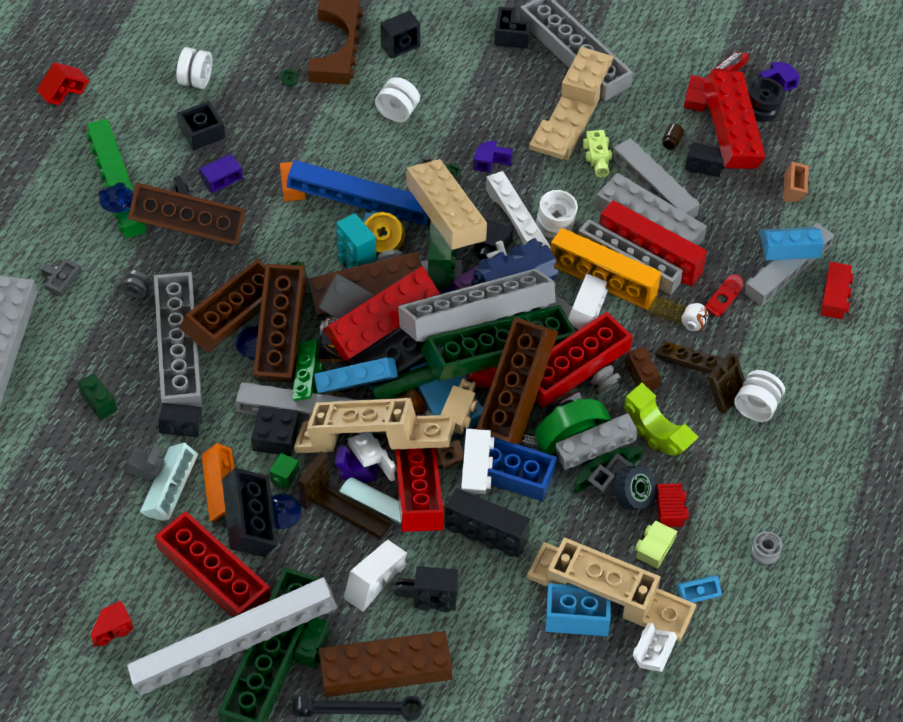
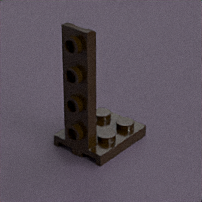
(724, 373)
(314, 489)

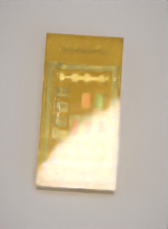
(667, 309)

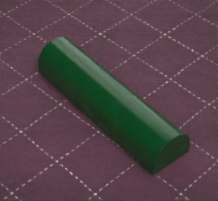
(403, 383)

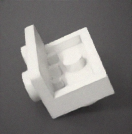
(654, 648)

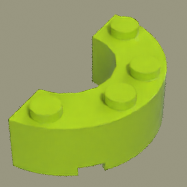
(653, 426)

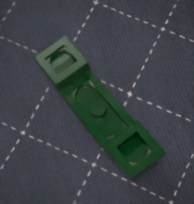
(631, 454)

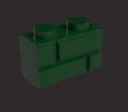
(97, 396)
(311, 639)

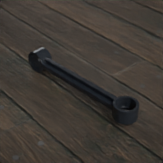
(306, 707)

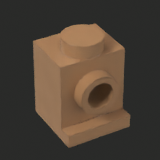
(454, 449)

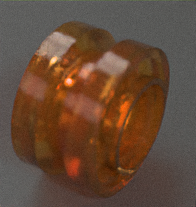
(417, 401)

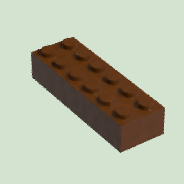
(186, 214)
(371, 277)
(226, 308)
(280, 323)
(517, 380)
(385, 664)

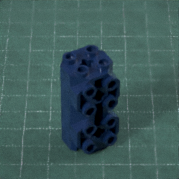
(521, 259)

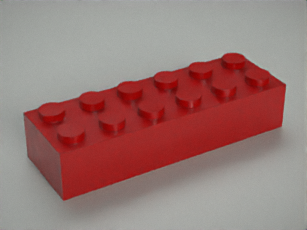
(734, 120)
(656, 240)
(378, 315)
(582, 357)
(419, 489)
(212, 566)

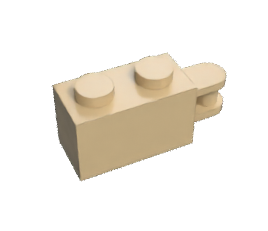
(461, 404)

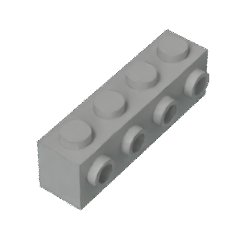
(596, 441)

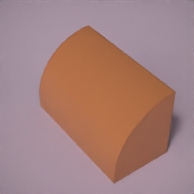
(795, 182)

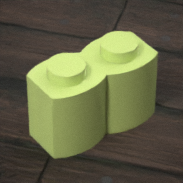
(655, 544)

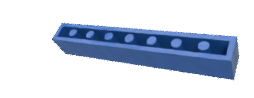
(355, 191)

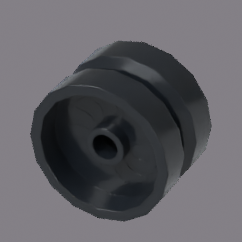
(766, 98)

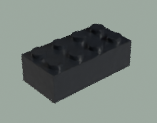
(393, 345)
(249, 512)
(487, 523)

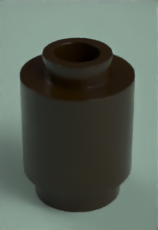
(672, 136)

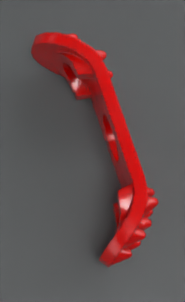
(730, 289)

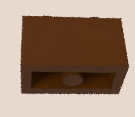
(642, 368)

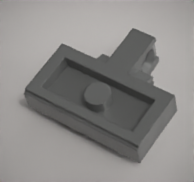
(60, 277)

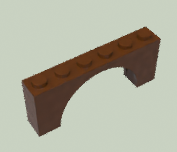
(338, 66)

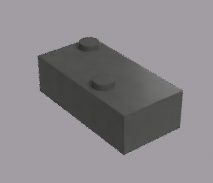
(343, 297)

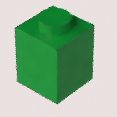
(284, 471)

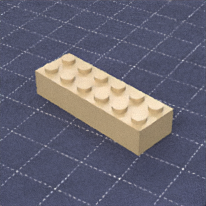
(446, 204)

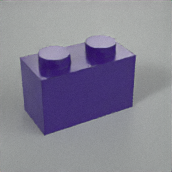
(221, 173)

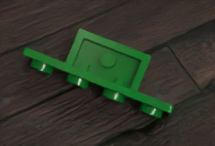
(306, 367)

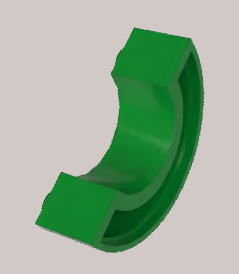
(568, 421)

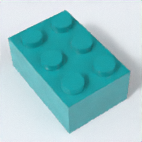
(355, 242)

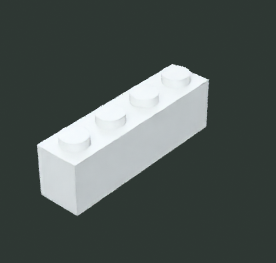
(588, 301)

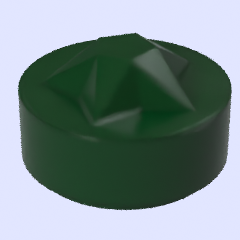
(289, 77)
(454, 170)

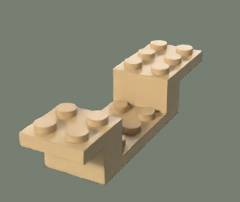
(578, 100)
(389, 415)
(615, 581)

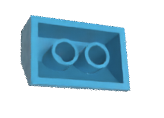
(792, 243)
(576, 611)

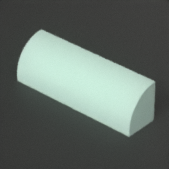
(169, 482)
(372, 499)

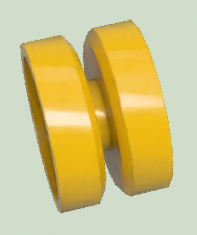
(395, 231)

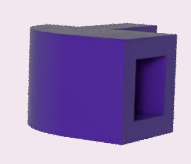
(783, 74)
(488, 154)
(352, 467)

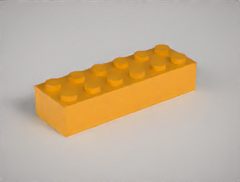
(624, 276)

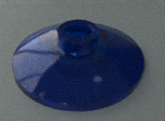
(290, 514)

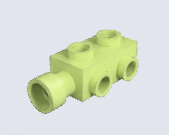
(598, 152)

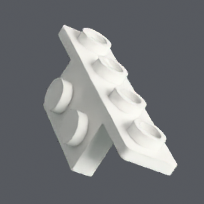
(369, 452)

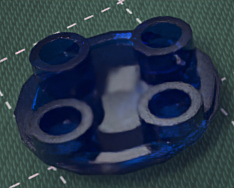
(116, 198)
(247, 341)

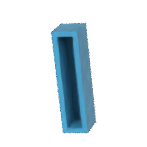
(356, 375)

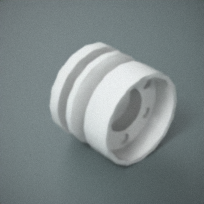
(555, 212)
(759, 395)

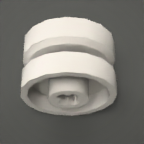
(194, 68)
(397, 99)

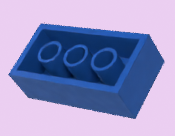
(521, 469)

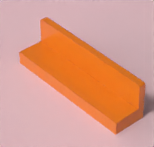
(216, 465)

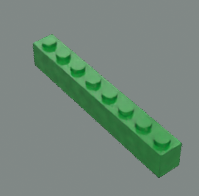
(112, 170)

